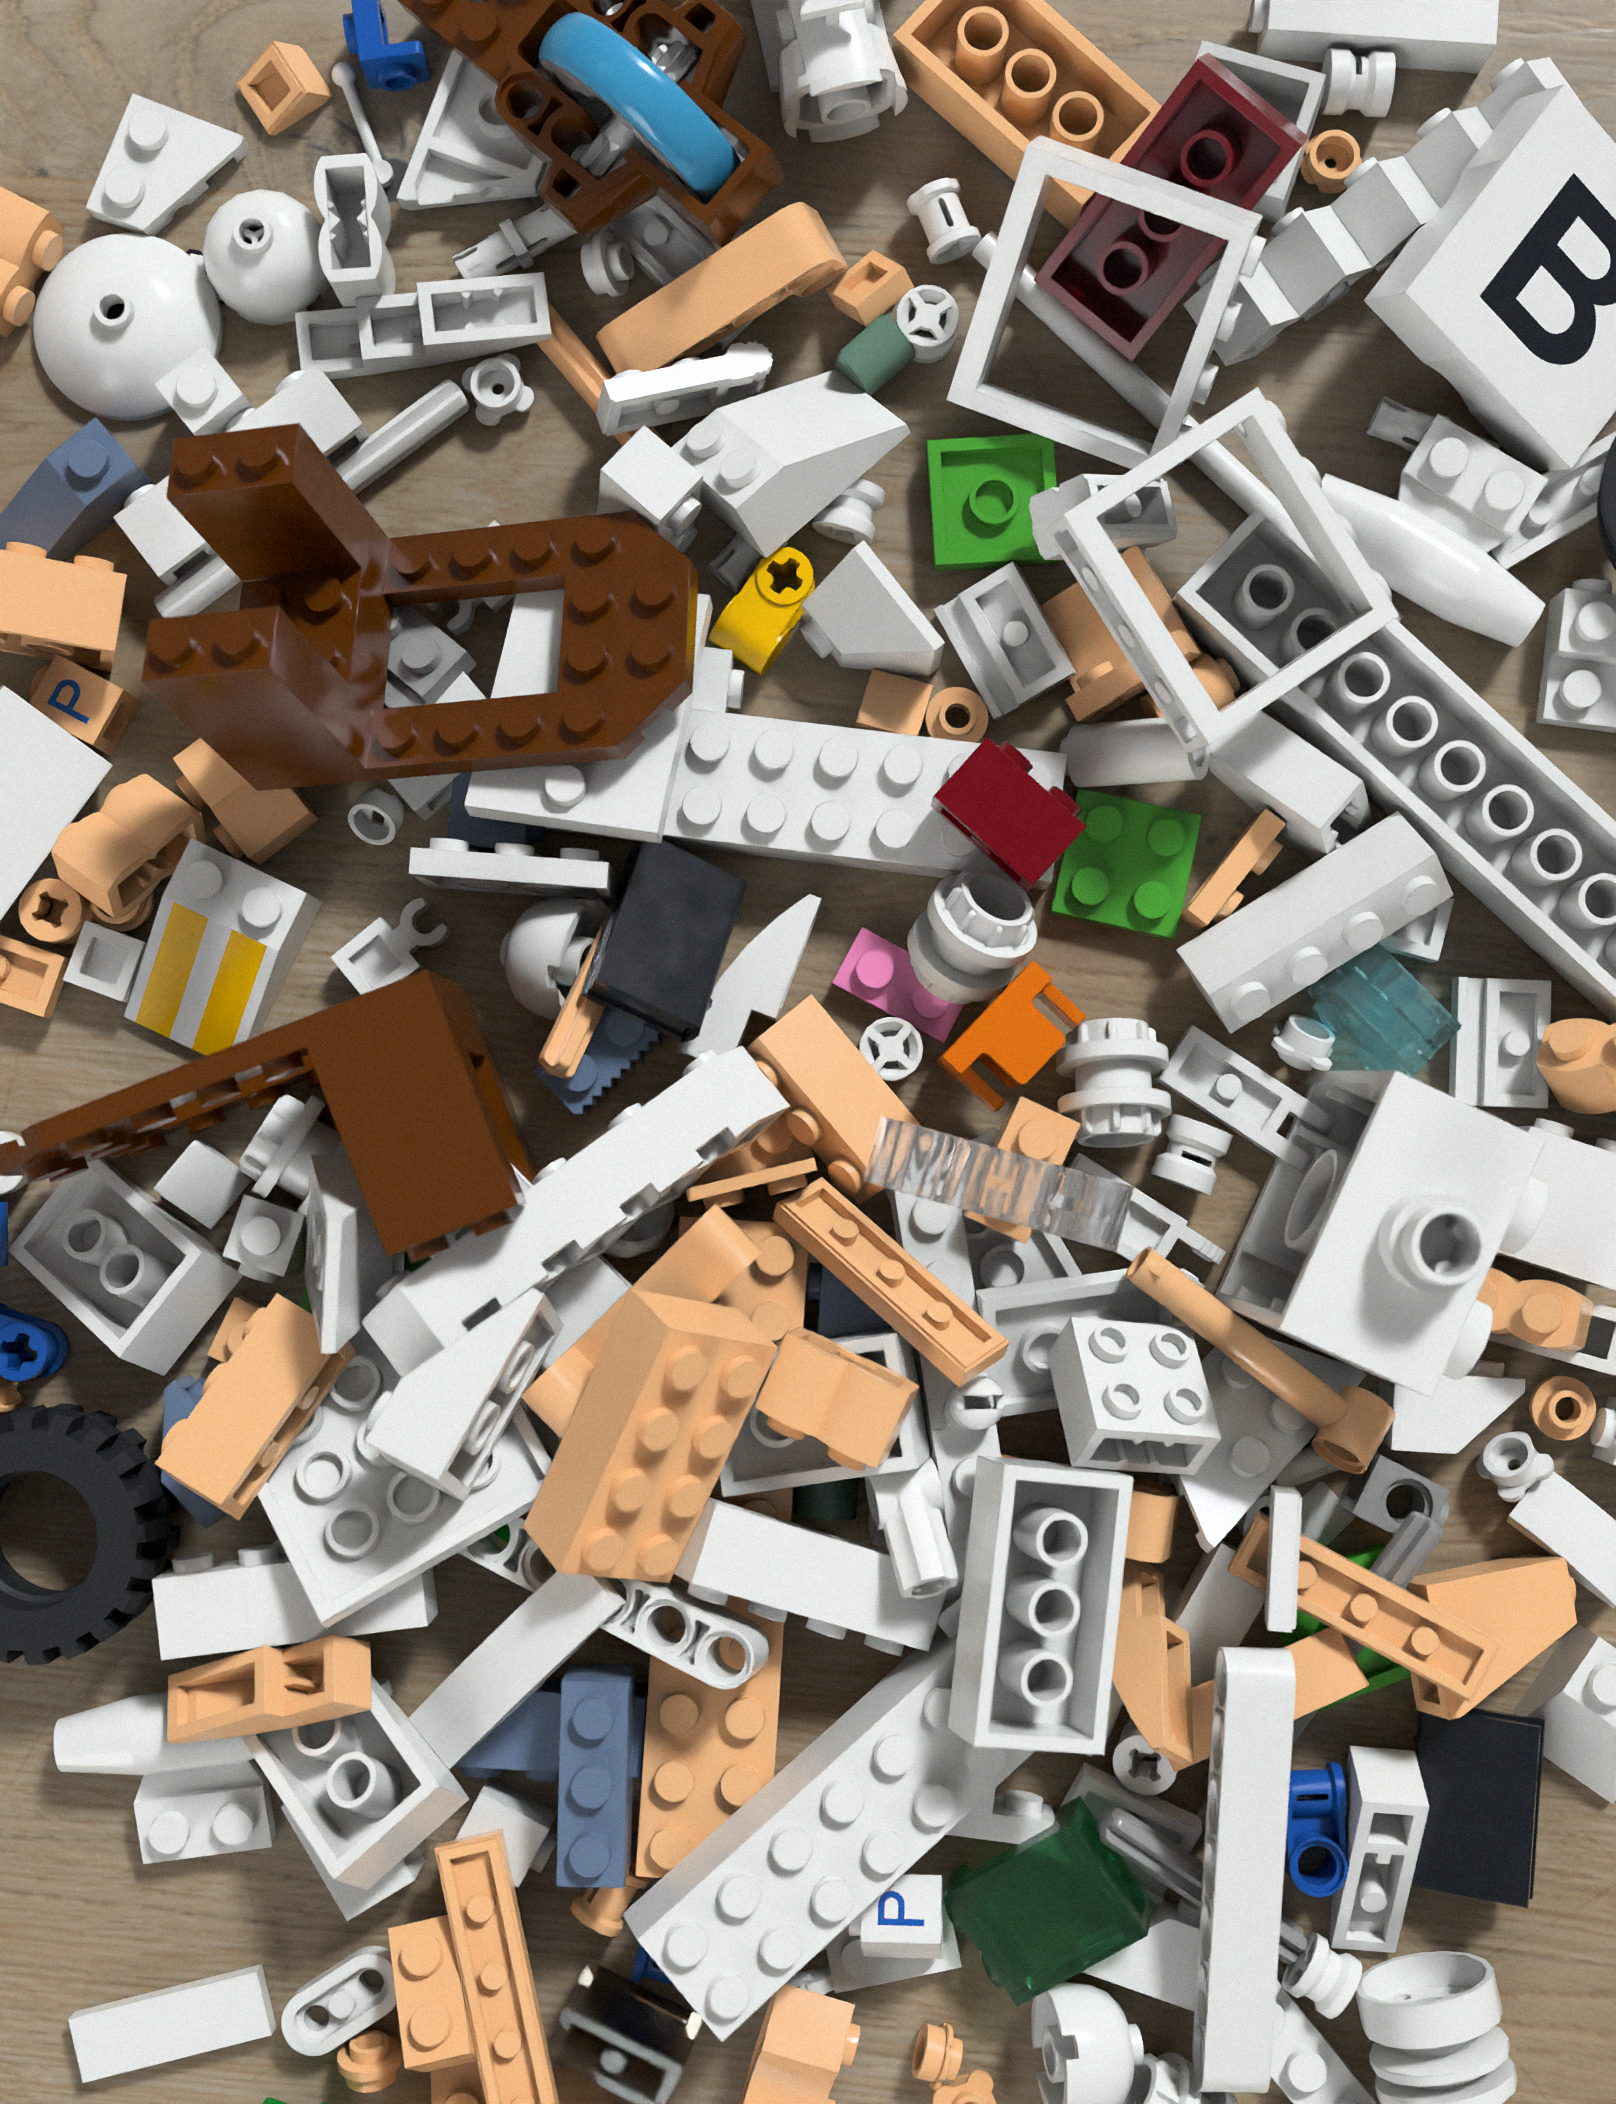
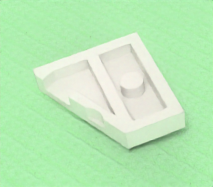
(158, 166)

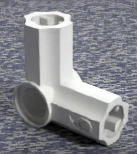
(909, 1524)

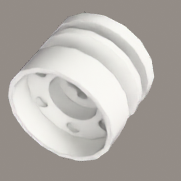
(1436, 2030)

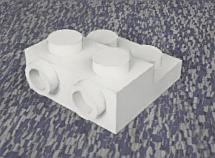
(1580, 659)

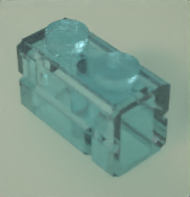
(1382, 1012)

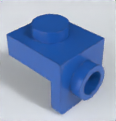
(385, 65)

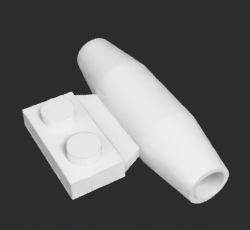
(1434, 540)
(191, 1794)

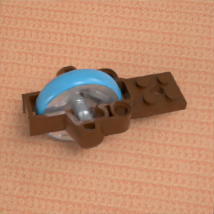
(644, 122)

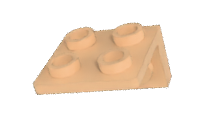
(1102, 669)
(771, 1159)

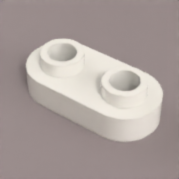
(347, 1999)

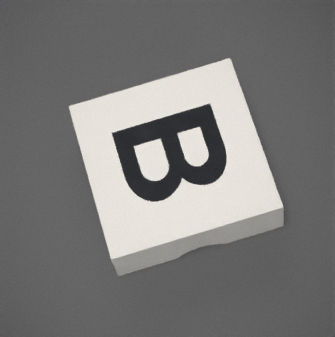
(1520, 282)

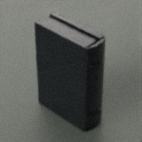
(665, 939)
(1482, 1804)

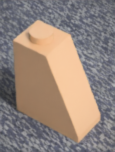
(1515, 1599)

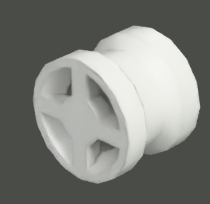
(933, 311)
(851, 513)
(889, 1035)
(1136, 1774)
(1323, 1976)

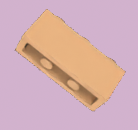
(830, 1092)
(253, 1408)

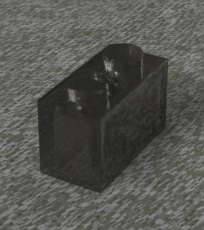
(623, 2036)

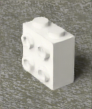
(1580, 1214)
(1132, 1396)

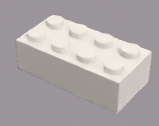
(1040, 1606)

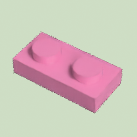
(886, 980)

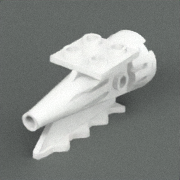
(829, 65)

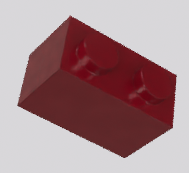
(1009, 812)

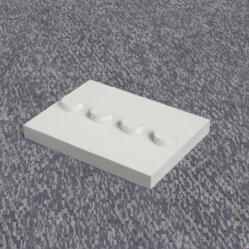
(594, 797)

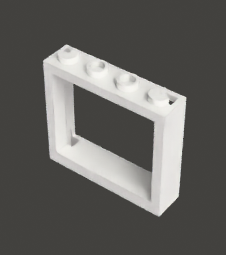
(1040, 164)
(1139, 627)

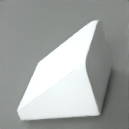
(203, 1183)

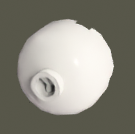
(264, 256)
(548, 951)
(1084, 2045)

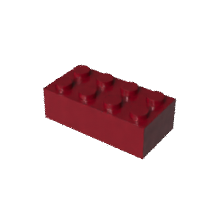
(1132, 267)

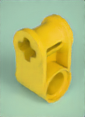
(758, 618)

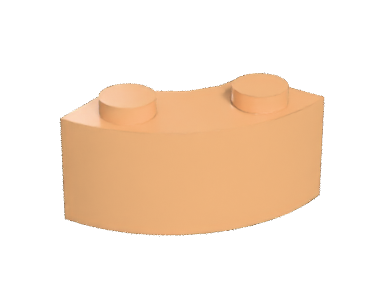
(800, 2049)

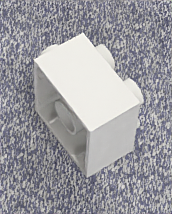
(1388, 1228)

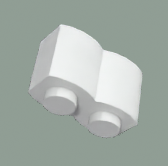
(354, 228)

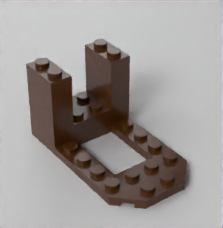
(301, 668)
(403, 1084)

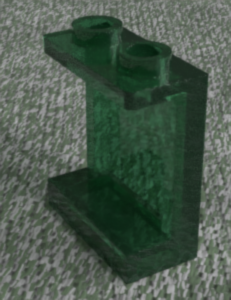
(1049, 1906)

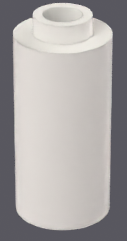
(1130, 754)

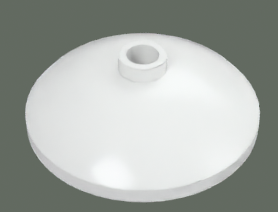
(116, 362)

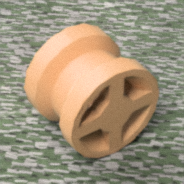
(66, 916)

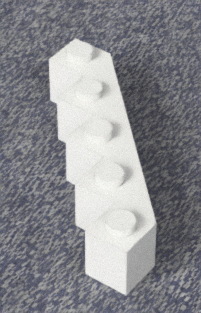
(1365, 229)
(578, 1206)

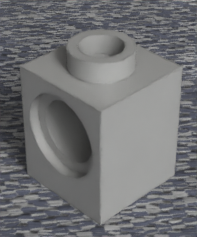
(1368, 1493)

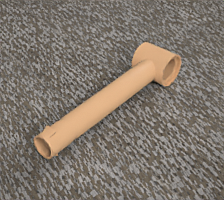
(1348, 1421)

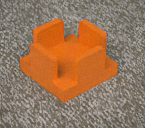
(1011, 1036)

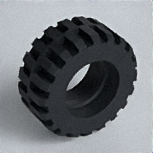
(129, 1520)

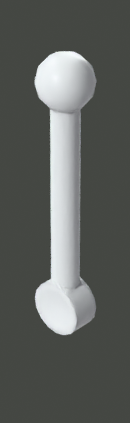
(344, 76)

